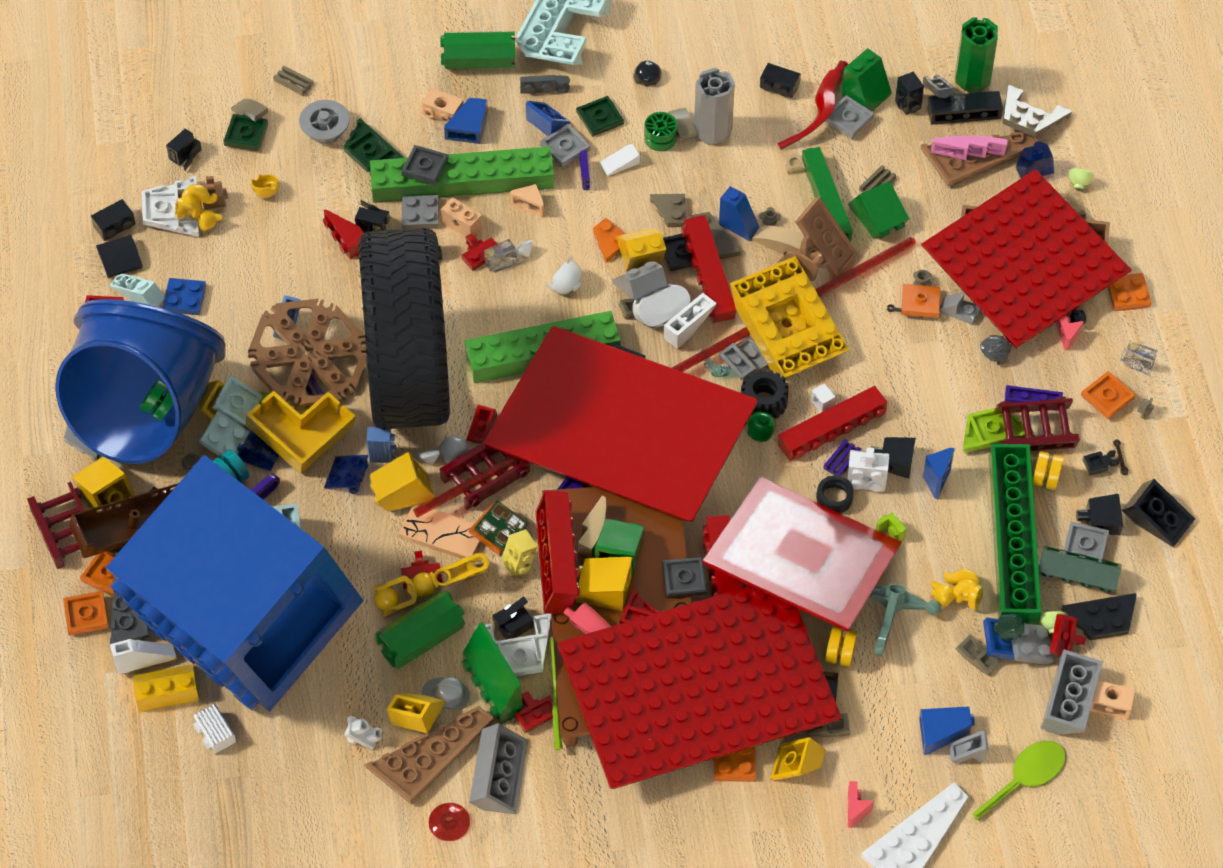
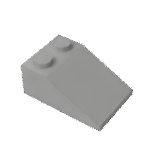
(642, 281)

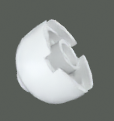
(566, 278)

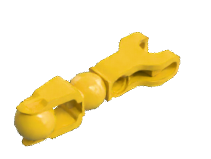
(425, 584)

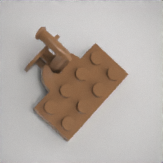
(822, 243)

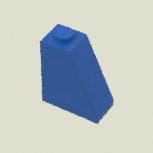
(467, 122)
(737, 214)
(944, 726)

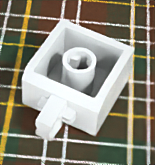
(868, 470)

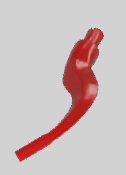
(824, 100)

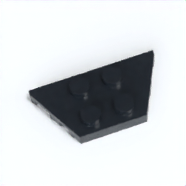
(1103, 616)

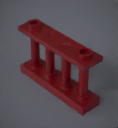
(1048, 440)
(467, 462)
(45, 523)

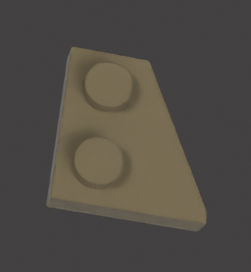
(671, 208)

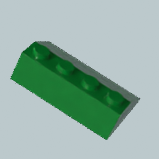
(492, 675)

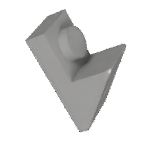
(958, 308)
(969, 747)

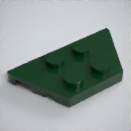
(367, 146)

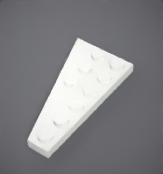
(919, 835)

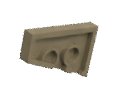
(724, 244)

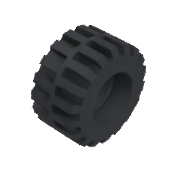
(768, 383)

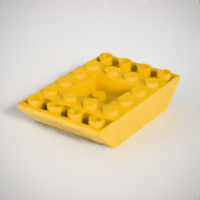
(781, 295)

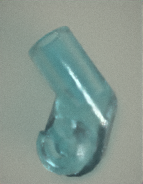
(717, 370)

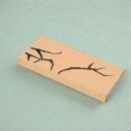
(440, 533)

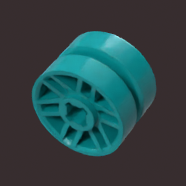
(233, 465)

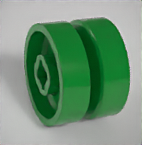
(660, 131)
(157, 400)

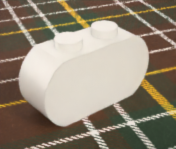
(661, 305)

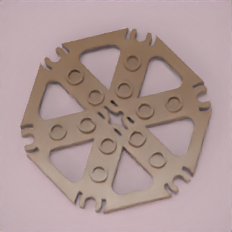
(295, 350)

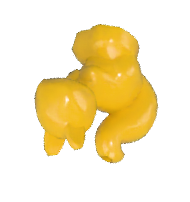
(191, 206)
(966, 589)

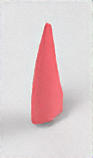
(586, 619)

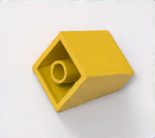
(641, 247)
(102, 483)
(401, 484)
(605, 582)

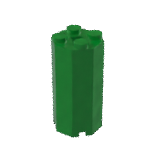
(478, 49)
(976, 54)
(420, 629)

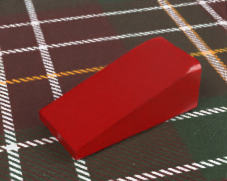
(481, 424)

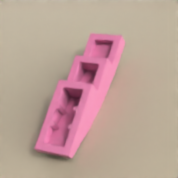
(962, 146)

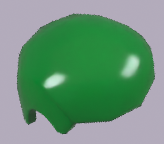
(761, 426)

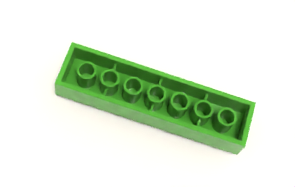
(513, 350)

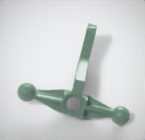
(896, 598)

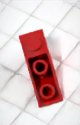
(344, 232)

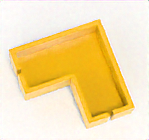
(296, 436)

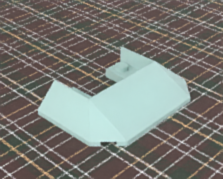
(545, 26)

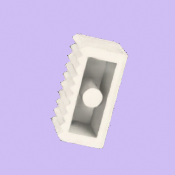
(214, 729)

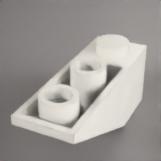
(139, 654)

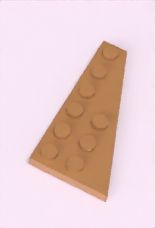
(955, 169)
(425, 758)

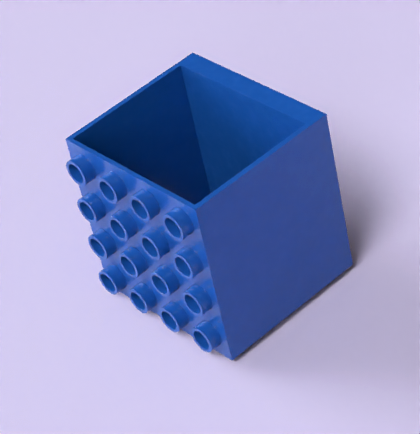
(233, 585)

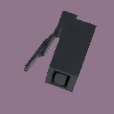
(183, 148)
(371, 218)
(513, 619)

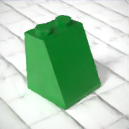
(866, 80)
(880, 210)
(620, 540)

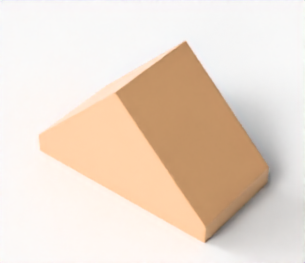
(528, 199)

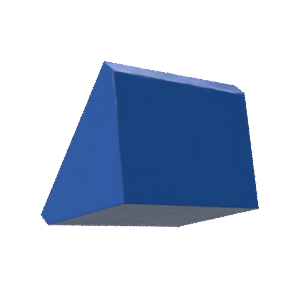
(544, 117)
(937, 470)

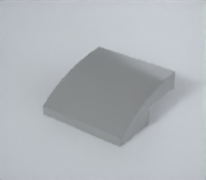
(744, 358)

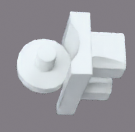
(360, 732)

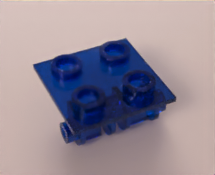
(257, 452)
(347, 472)

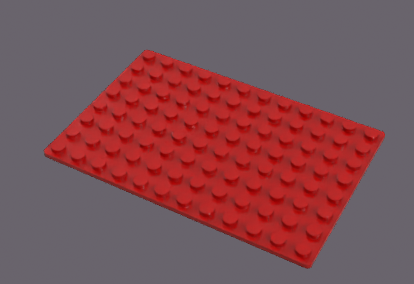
(621, 423)
(696, 683)

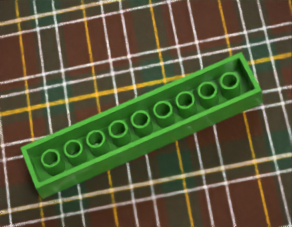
(467, 174)

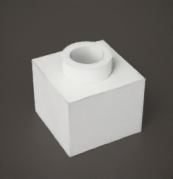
(823, 398)

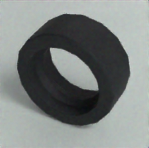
(838, 482)

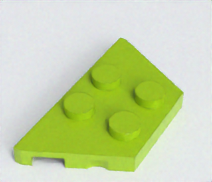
(988, 428)

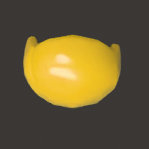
(265, 185)

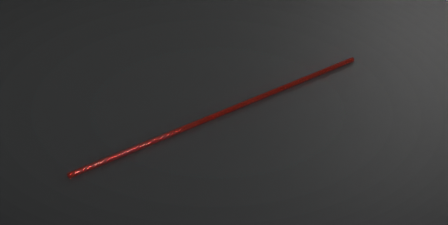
(683, 366)

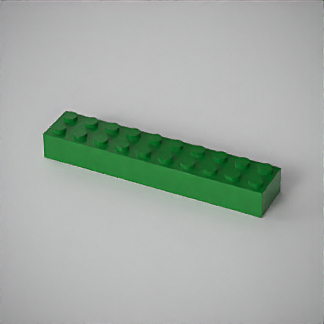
(1014, 532)

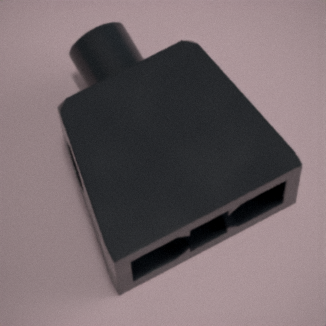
(900, 454)
(1103, 513)

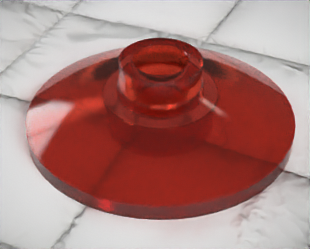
(452, 829)

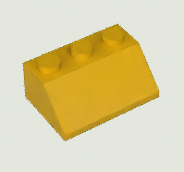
(165, 688)

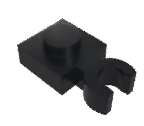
(1098, 463)

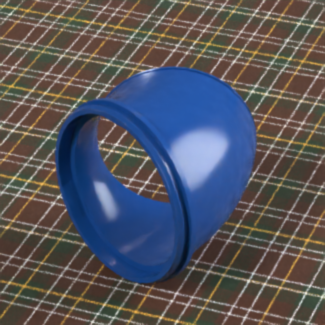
(115, 364)

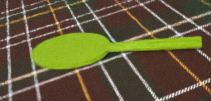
(555, 711)
(1032, 768)

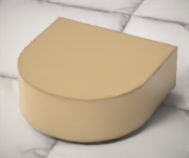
(794, 164)

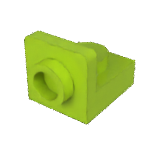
(893, 526)

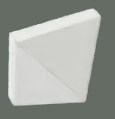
(524, 248)
(429, 456)

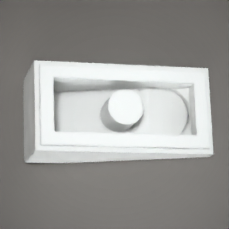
(620, 160)

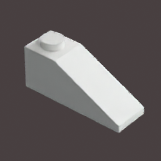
(688, 320)

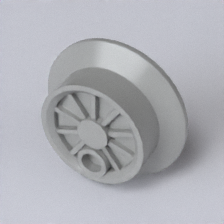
(324, 120)

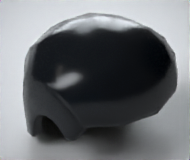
(647, 73)

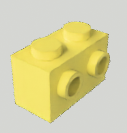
(519, 553)

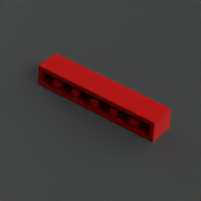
(709, 267)
(832, 423)

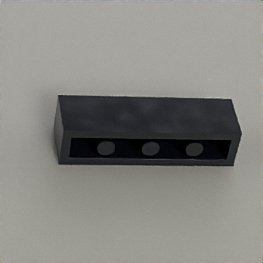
(965, 107)

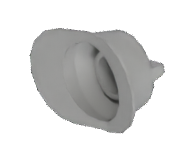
(448, 689)

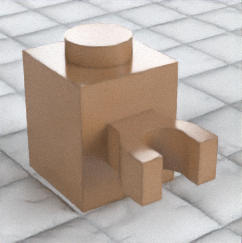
(215, 187)

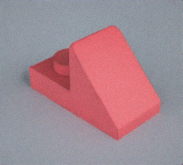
(1068, 331)
(856, 807)

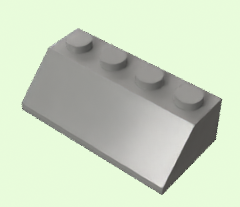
(1071, 693)
(498, 770)

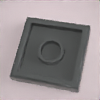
(425, 165)
(684, 577)

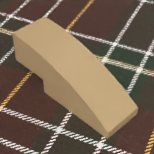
(778, 238)
(592, 528)

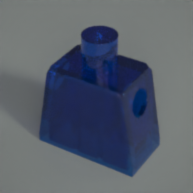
(1035, 157)

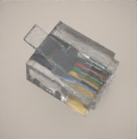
(501, 256)
(1139, 357)

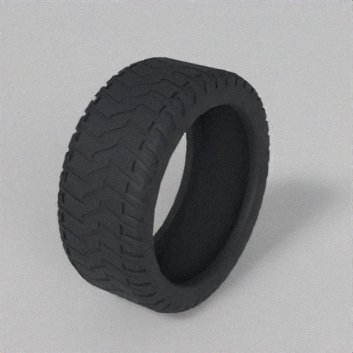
(404, 328)

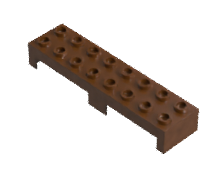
(116, 525)

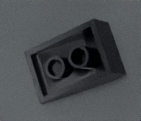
(1158, 512)

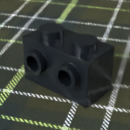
(909, 93)

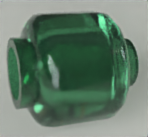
(1009, 627)

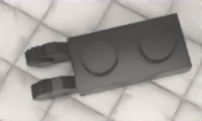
(544, 83)
(939, 86)

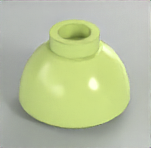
(1080, 178)
(1048, 620)

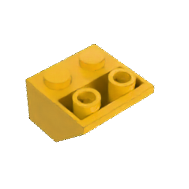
(414, 711)

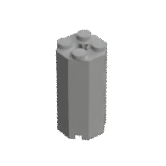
(714, 106)

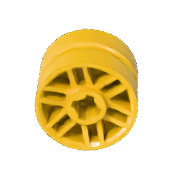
(1047, 470)
(841, 646)

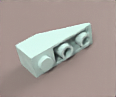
(137, 289)

